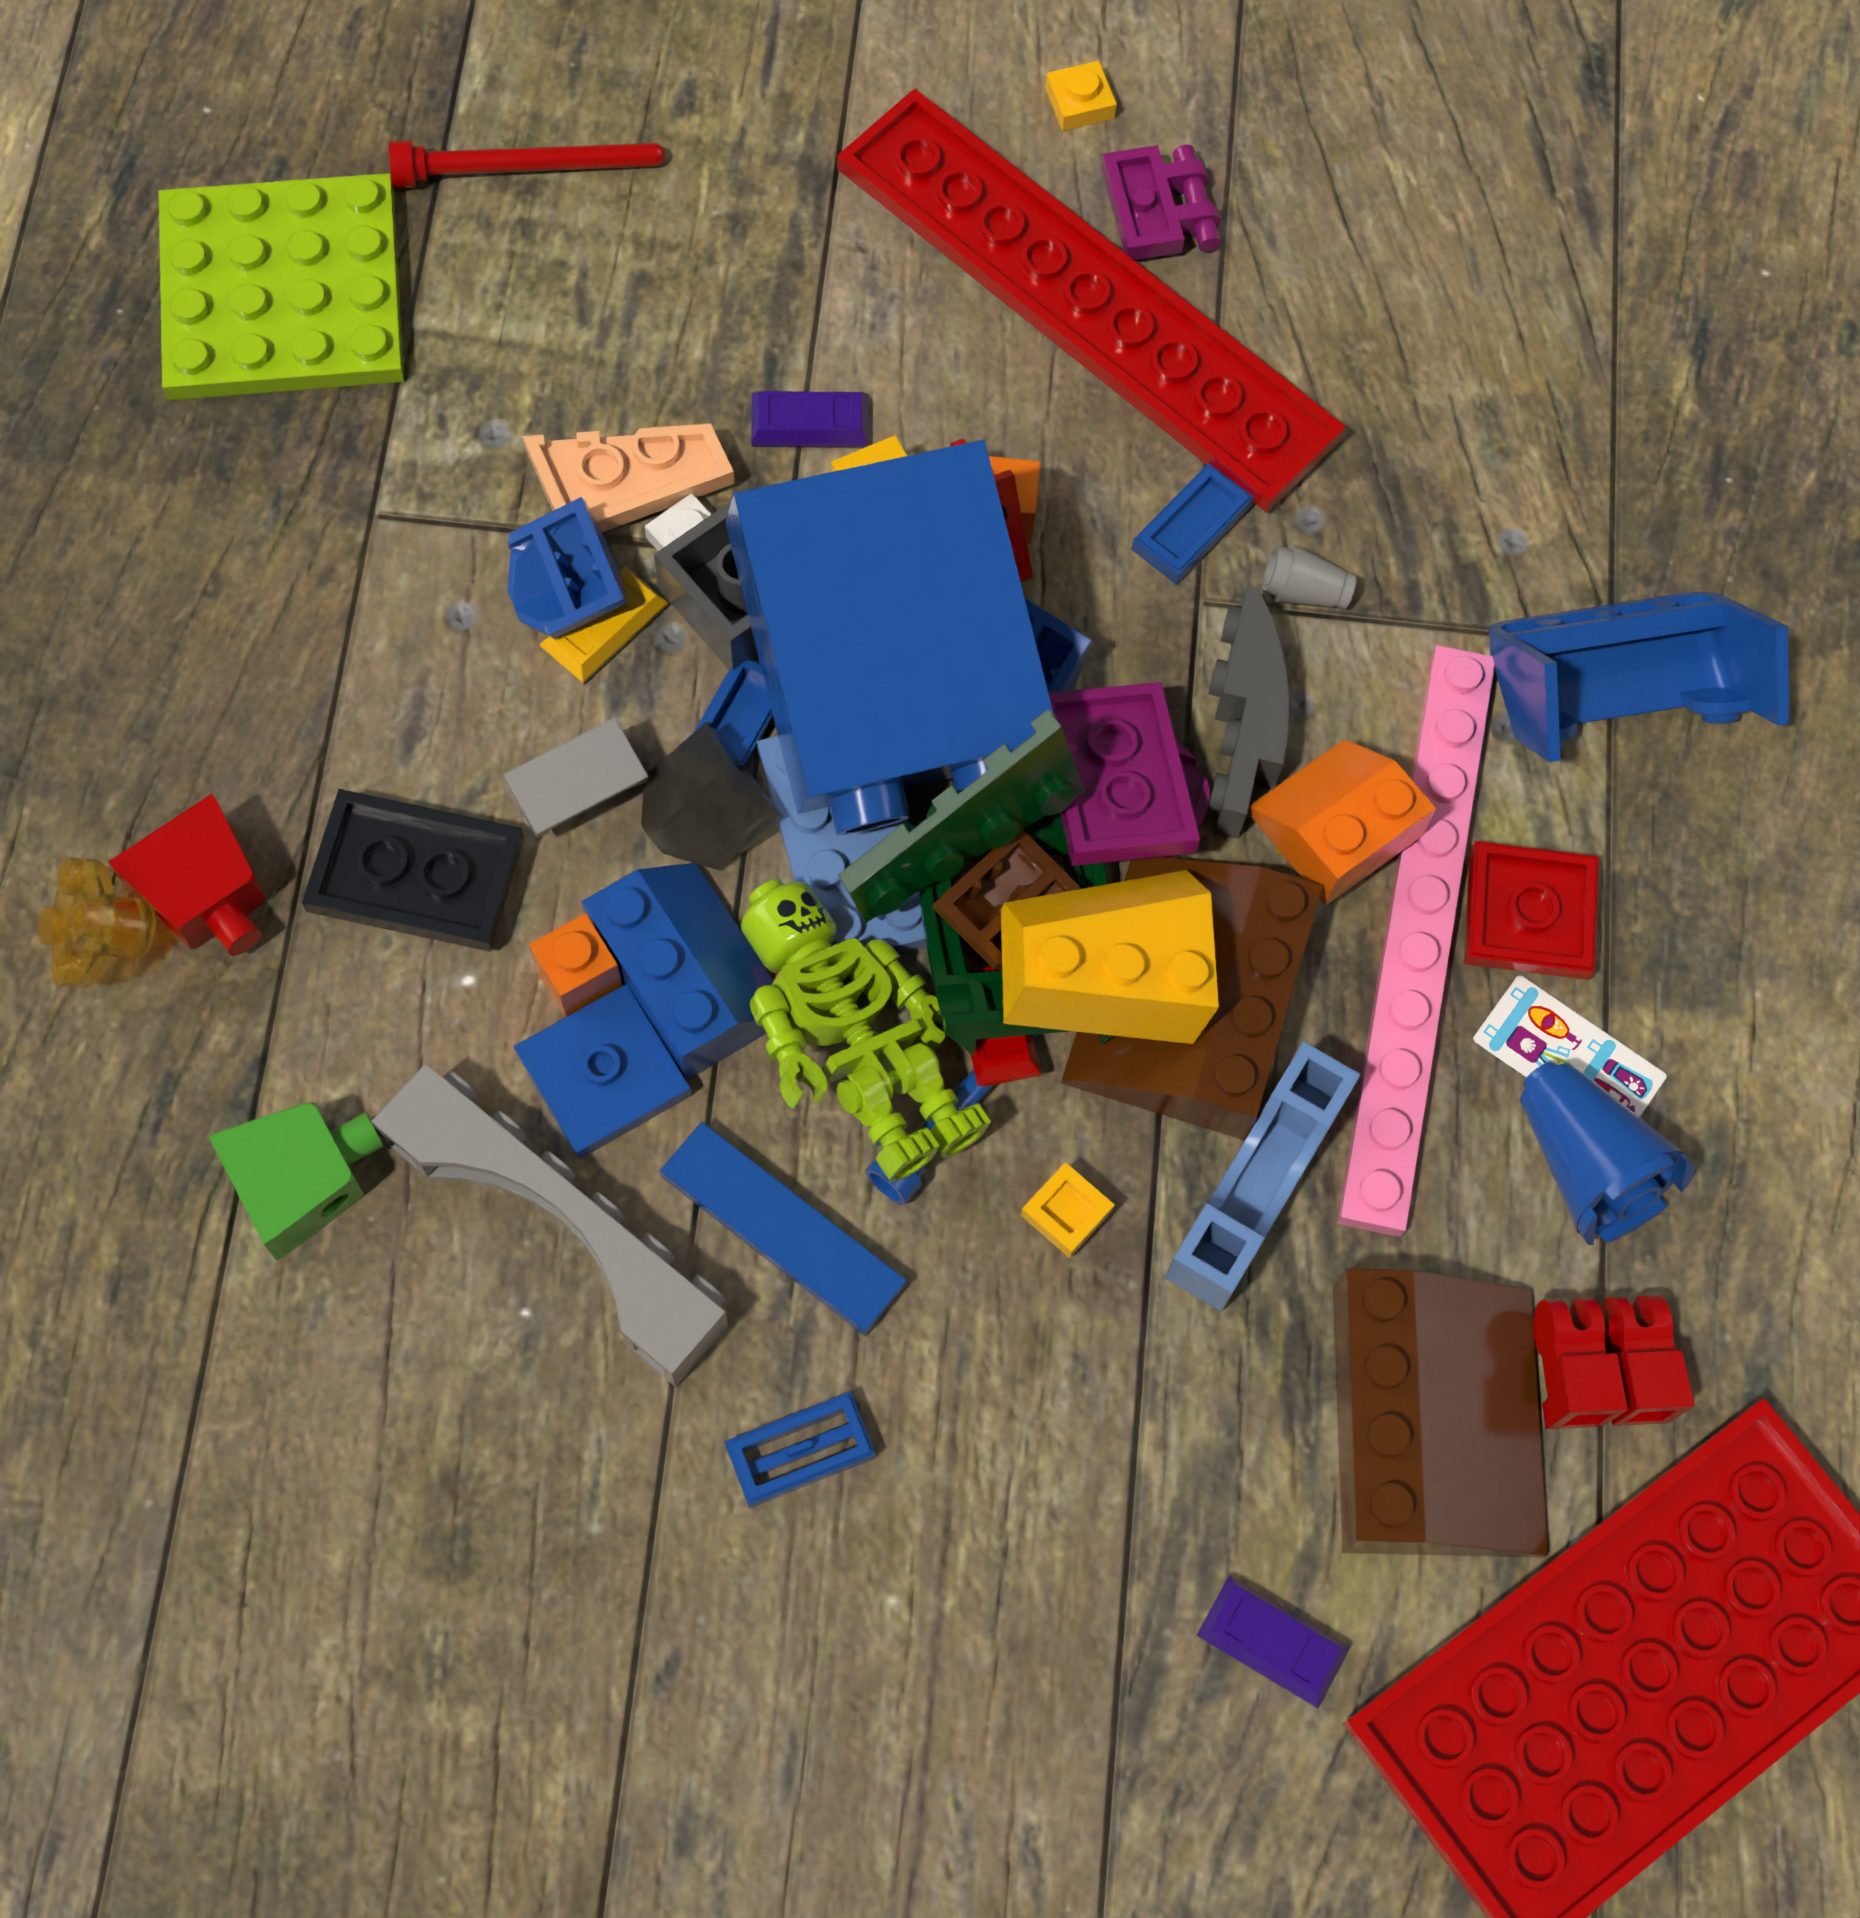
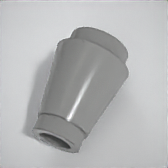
(1306, 579)

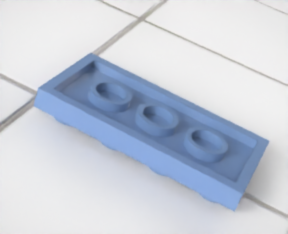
(820, 855)

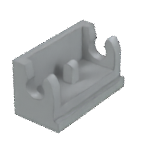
(573, 777)

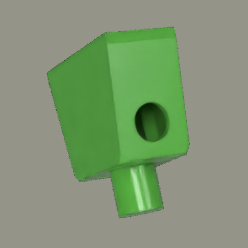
(294, 1171)

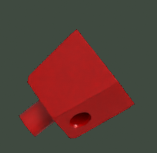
(196, 879)

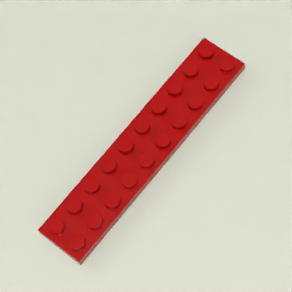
(1091, 299)

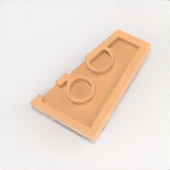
(631, 473)

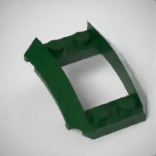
(974, 1001)

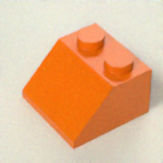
(1343, 816)

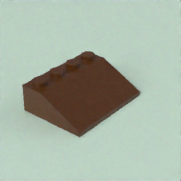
(1221, 1078)
(1437, 1416)

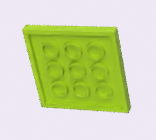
(279, 287)

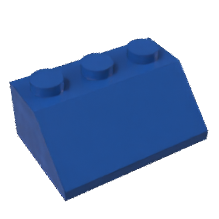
(682, 961)

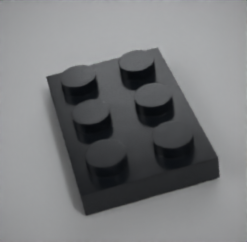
(413, 870)

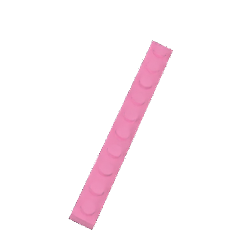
(1416, 949)

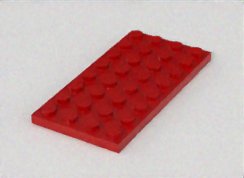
(1632, 1678)

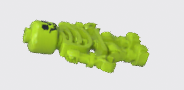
(794, 939)

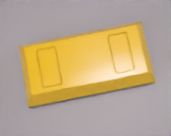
(596, 642)

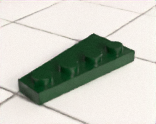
(962, 824)

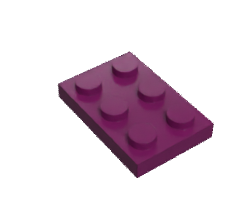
(1130, 773)

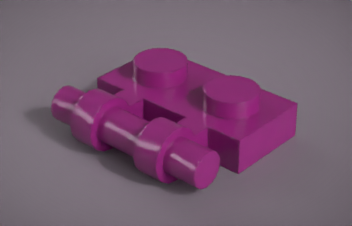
(1144, 204)

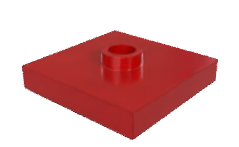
(1531, 910)

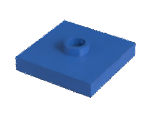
(602, 1071)

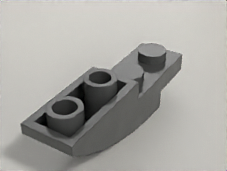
(1254, 705)

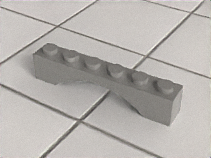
(453, 1139)

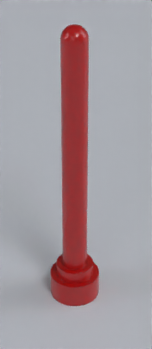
(413, 165)

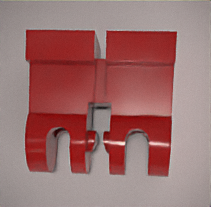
(1633, 1385)

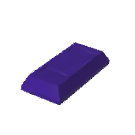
(810, 419)
(1273, 1641)

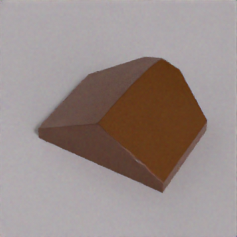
(1002, 876)

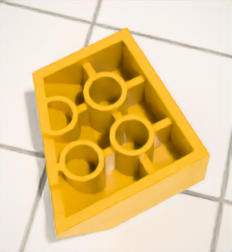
(1113, 959)

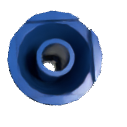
(1600, 1153)

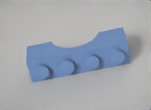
(1261, 1176)

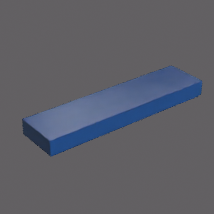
(783, 1228)

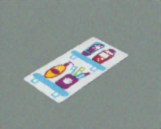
(1536, 1029)

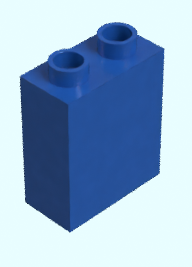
(887, 628)

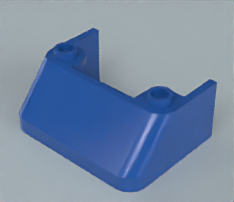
(1639, 660)

